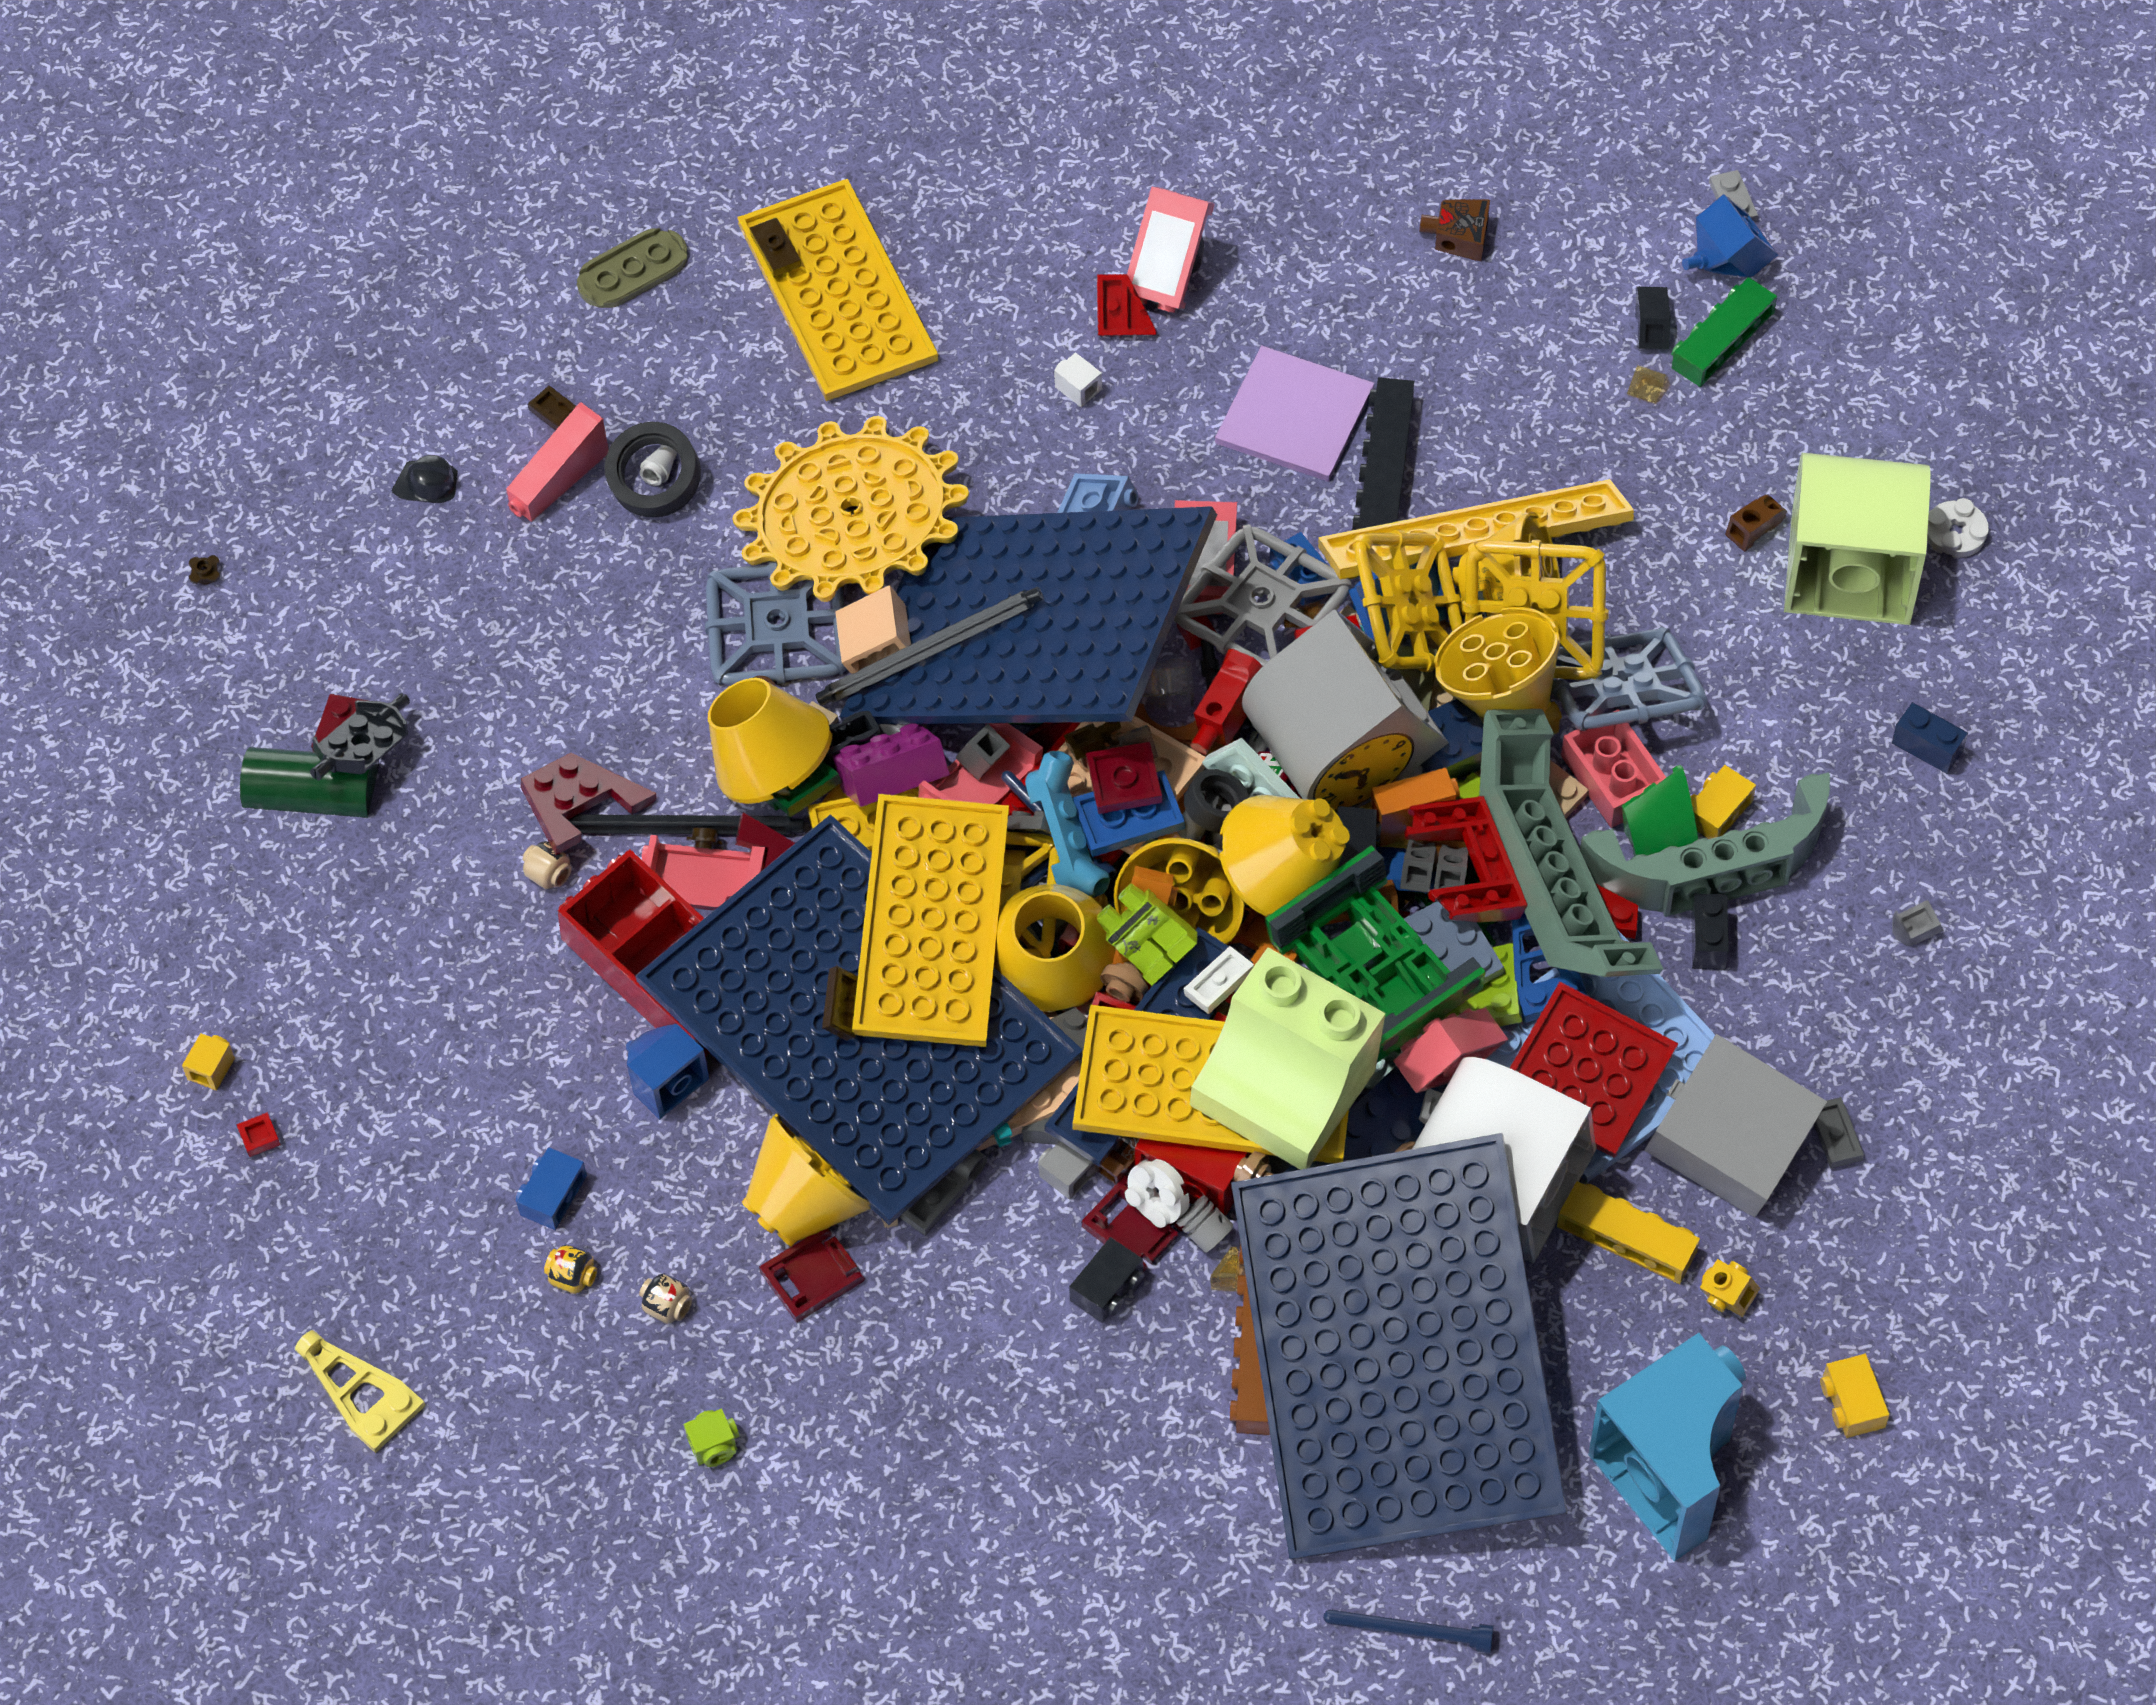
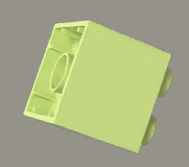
(1289, 1059)

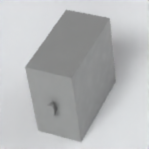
(1735, 1125)

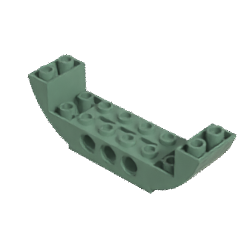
(1727, 865)

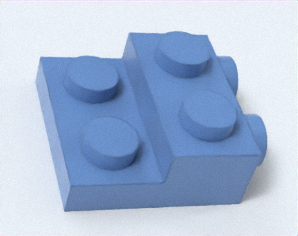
(1099, 493)

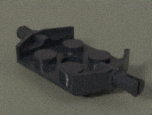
(362, 738)

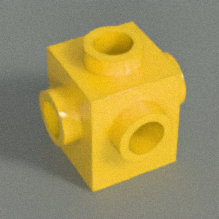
(1729, 1287)

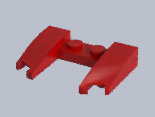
(1470, 820)

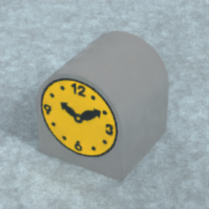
(1339, 715)

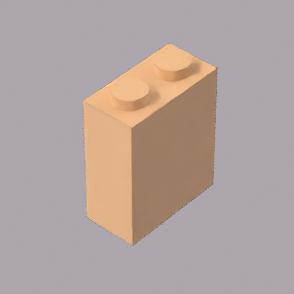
(872, 629)

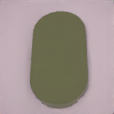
(632, 268)

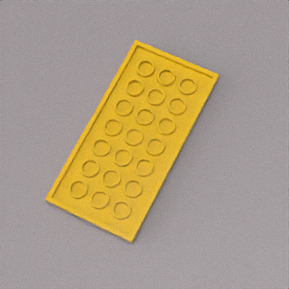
(846, 294)
(931, 920)
(1141, 1079)

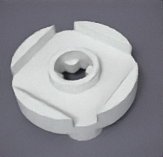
(1950, 542)
(1159, 1207)

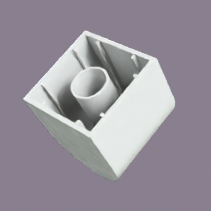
(1544, 1136)

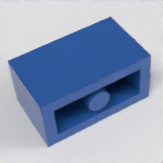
(551, 1188)

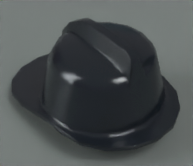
(427, 480)

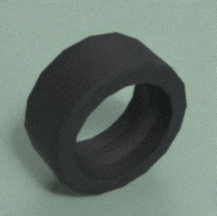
(1218, 782)

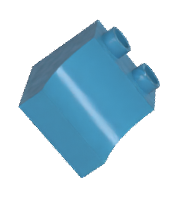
(1660, 1435)

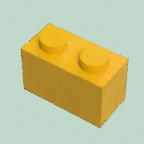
(1721, 801)
(1855, 1396)

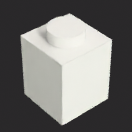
(1078, 379)

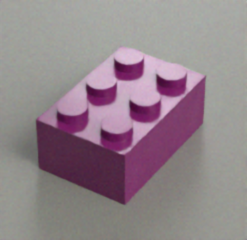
(890, 764)

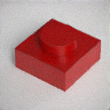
(258, 1134)

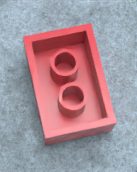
(1611, 766)
(1445, 1043)

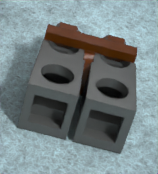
(1444, 857)

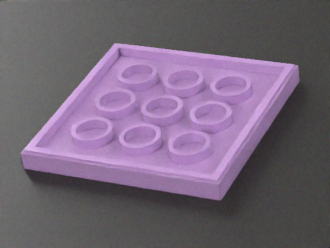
(1294, 413)

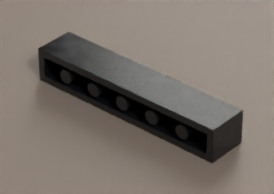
(1384, 453)

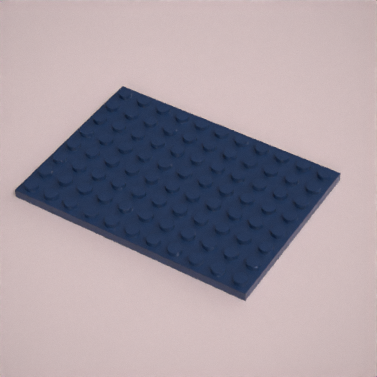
(1074, 655)
(872, 1107)
(1398, 1347)

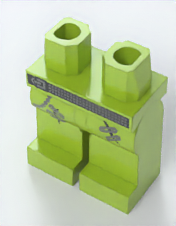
(1147, 932)

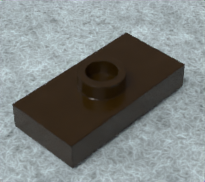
(775, 247)
(551, 407)
(840, 1003)

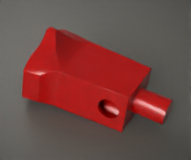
(1221, 708)

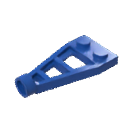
(1535, 996)

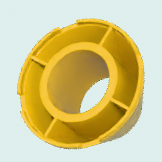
(764, 740)
(1061, 980)

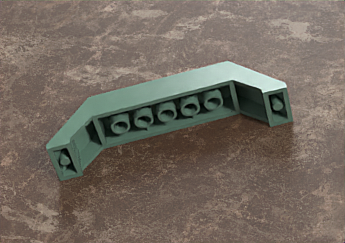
(1548, 864)

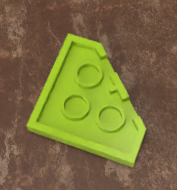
(1499, 994)

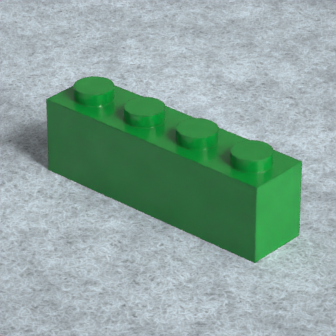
(1723, 331)

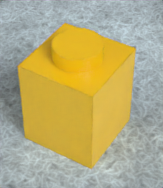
(208, 1061)

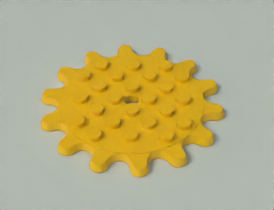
(805, 501)

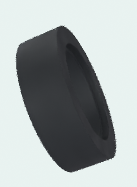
(630, 442)

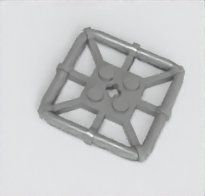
(1256, 581)

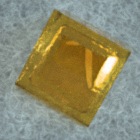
(1647, 384)
(1226, 1273)

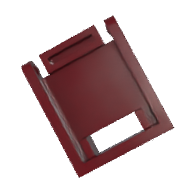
(1129, 1227)
(815, 1271)

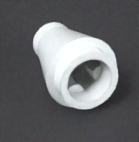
(658, 466)

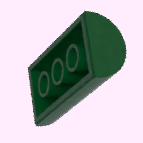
(284, 783)

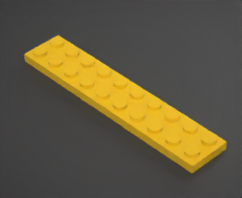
(1560, 510)

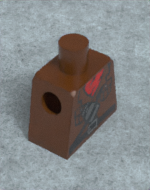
(1459, 227)

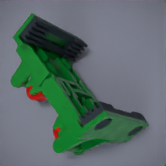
(1410, 980)

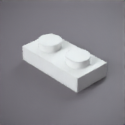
(1218, 980)

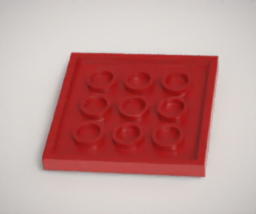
(1596, 1061)

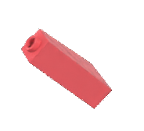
(559, 463)

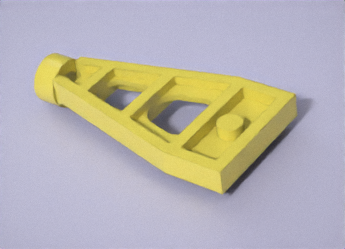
(384, 1417)

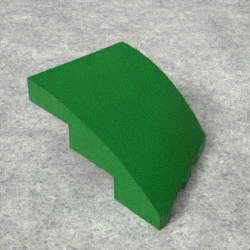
(1661, 816)

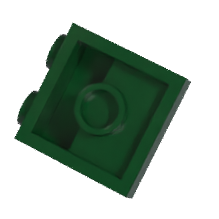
(807, 792)

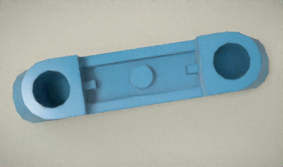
(1050, 787)

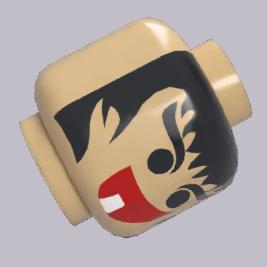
(545, 867)
(665, 1298)

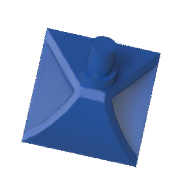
(1729, 241)
(665, 1068)

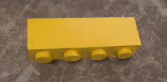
(1628, 1231)

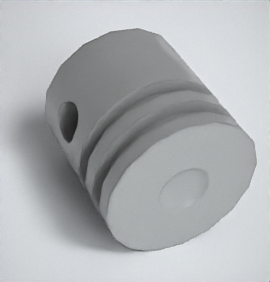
(1205, 1224)

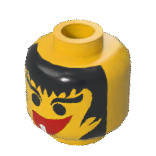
(570, 1268)

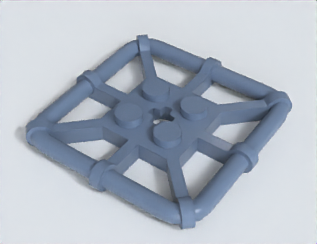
(763, 636)
(1630, 682)

